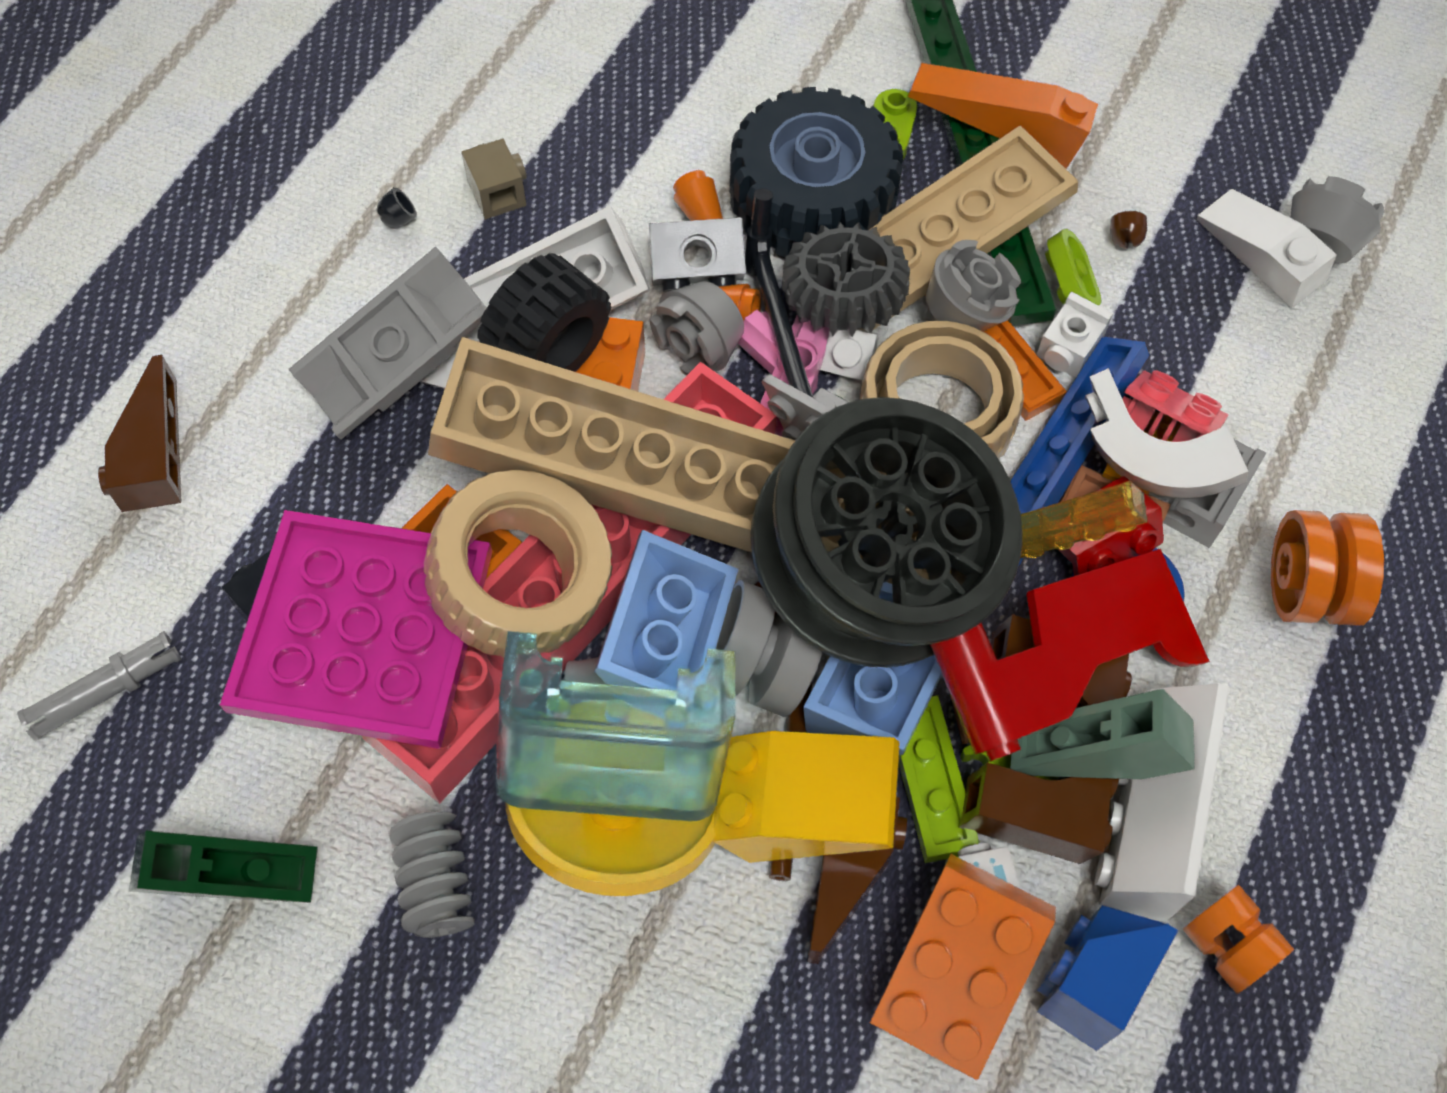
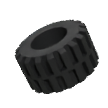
(547, 313)

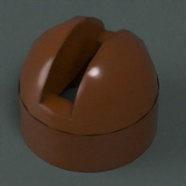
(1128, 228)

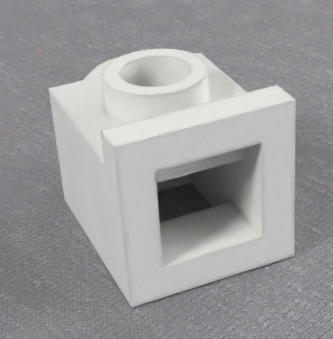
(1073, 335)

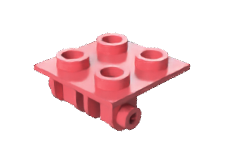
(1159, 392)

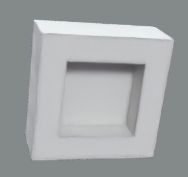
(849, 354)

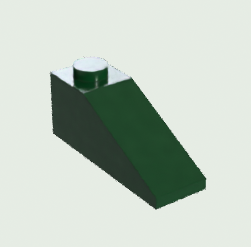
(222, 867)

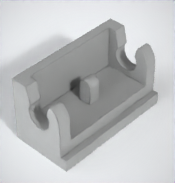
(1206, 516)

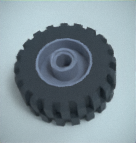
(820, 159)

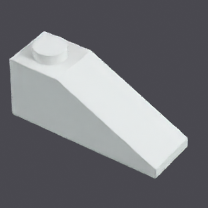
(1270, 245)

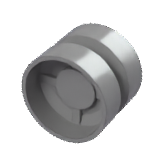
(766, 652)

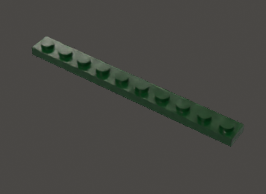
(945, 45)

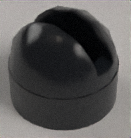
(396, 208)

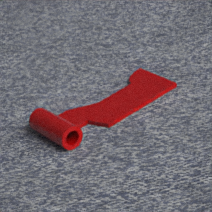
(1073, 632)

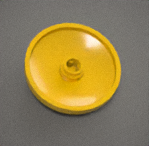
(611, 851)

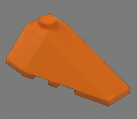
(1000, 104)

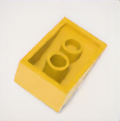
(807, 795)

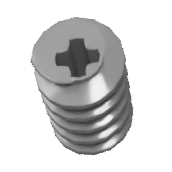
(427, 875)

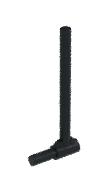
(759, 265)

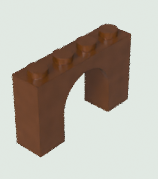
(1046, 815)

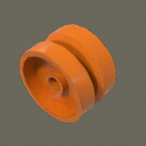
(1327, 568)

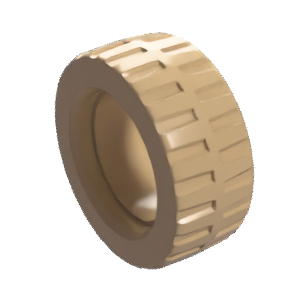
(959, 353)
(537, 507)

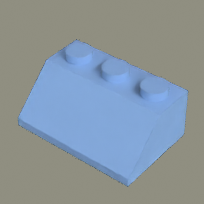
(664, 614)
(871, 699)

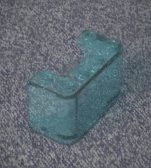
(612, 744)

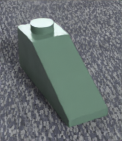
(1113, 739)

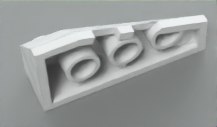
(593, 245)

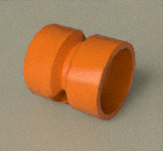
(1250, 957)

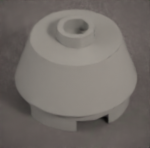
(1338, 215)
(972, 287)
(698, 325)

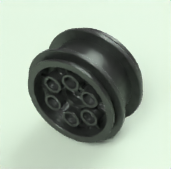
(962, 519)

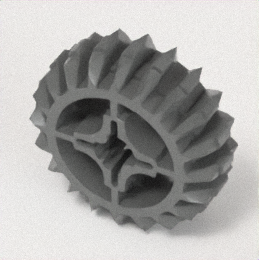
(845, 279)

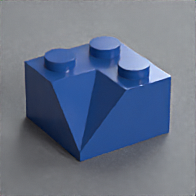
(1104, 975)

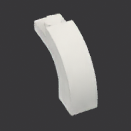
(1159, 466)

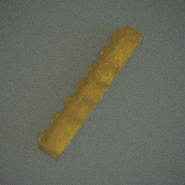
(1082, 519)

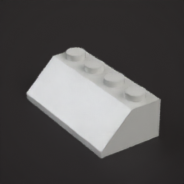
(1164, 820)

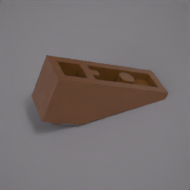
(144, 445)
(844, 885)

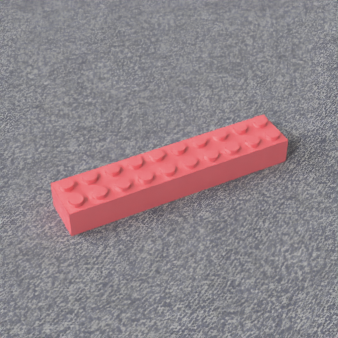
(534, 578)

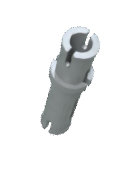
(100, 685)

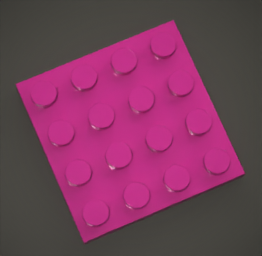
(349, 634)

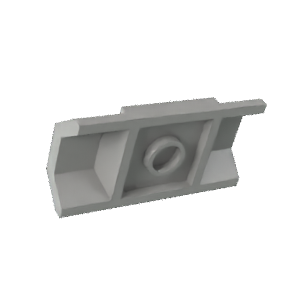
(390, 343)

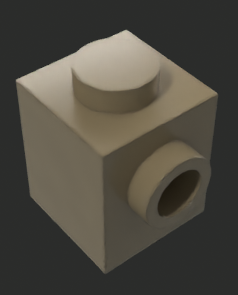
(495, 177)

